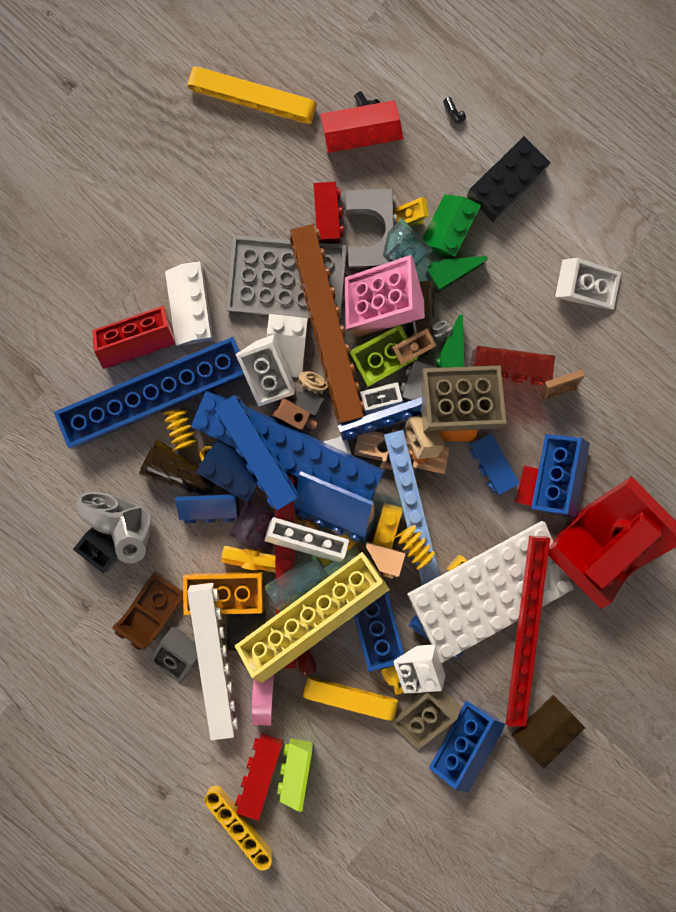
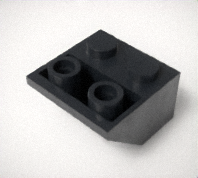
(97, 550)

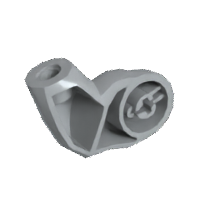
(124, 520)

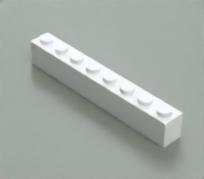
(211, 661)

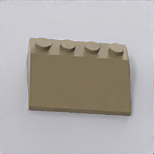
(462, 398)

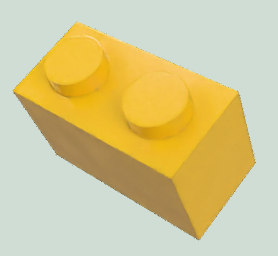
(387, 525)

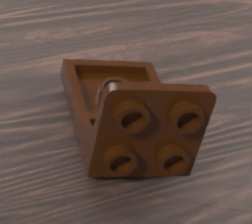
(149, 612)

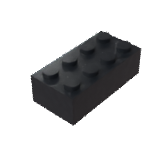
(508, 178)

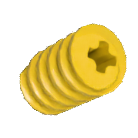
(179, 429)
(416, 546)

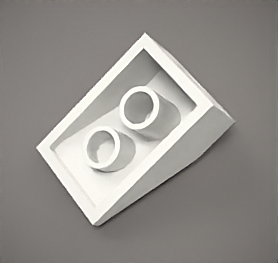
(588, 283)
(291, 338)

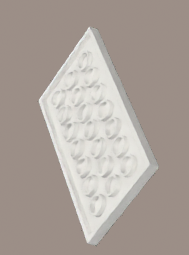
(482, 595)

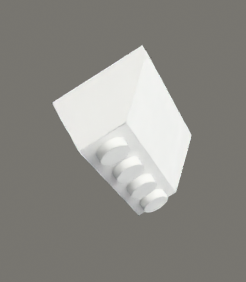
(189, 304)

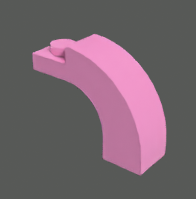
(262, 702)

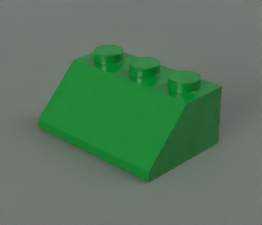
(450, 225)

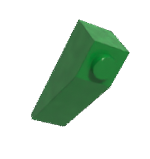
(452, 270)
(453, 350)

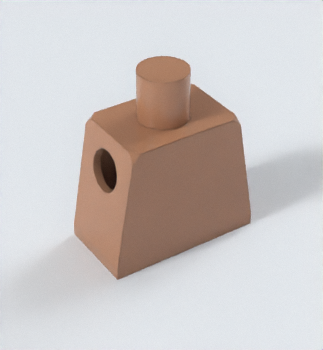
(286, 411)

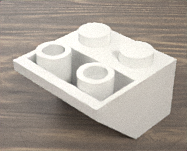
(381, 399)
(420, 670)

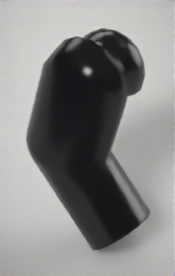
(362, 101)
(457, 117)

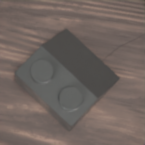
(175, 654)

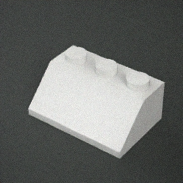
(266, 371)

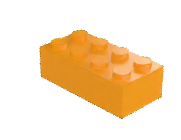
(237, 591)

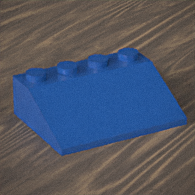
(334, 508)

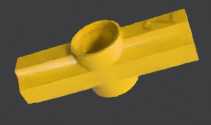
(248, 559)

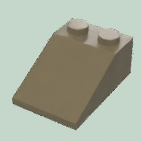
(426, 717)

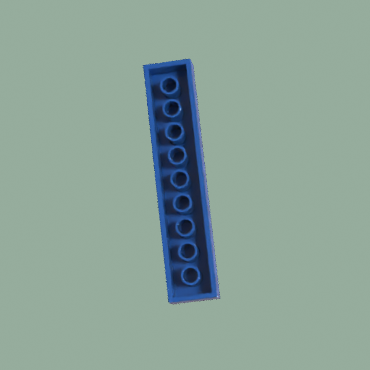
(150, 394)
(297, 450)

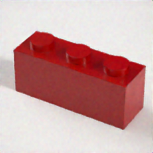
(327, 212)

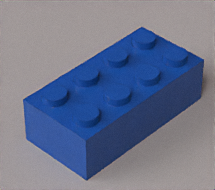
(379, 634)

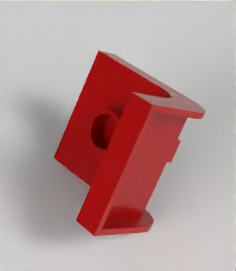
(598, 525)

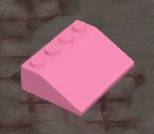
(383, 297)

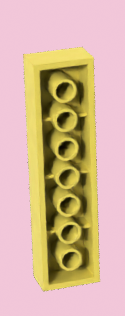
(311, 618)

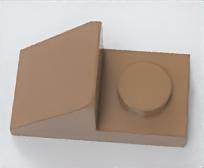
(414, 346)

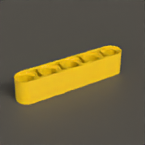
(350, 698)
(239, 837)

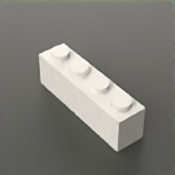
(306, 540)

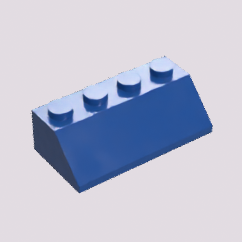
(566, 457)
(467, 747)

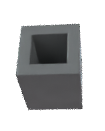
(309, 401)

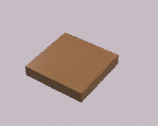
(562, 385)

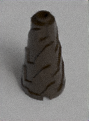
(413, 327)
(171, 468)

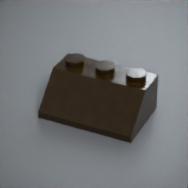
(548, 731)

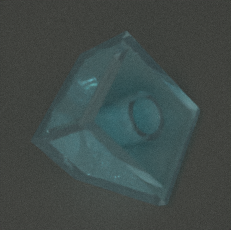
(404, 241)

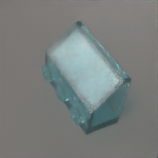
(296, 583)

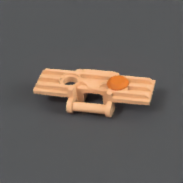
(367, 447)

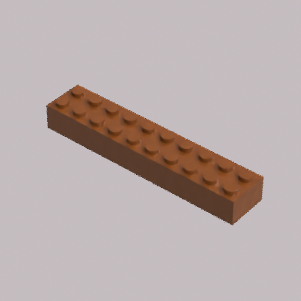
(325, 323)

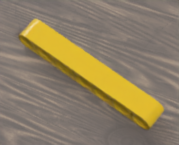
(252, 95)

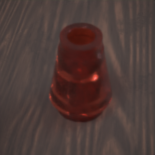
(306, 663)

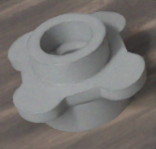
(441, 329)

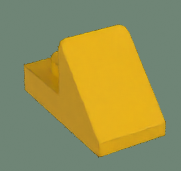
(413, 212)

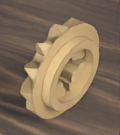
(312, 382)

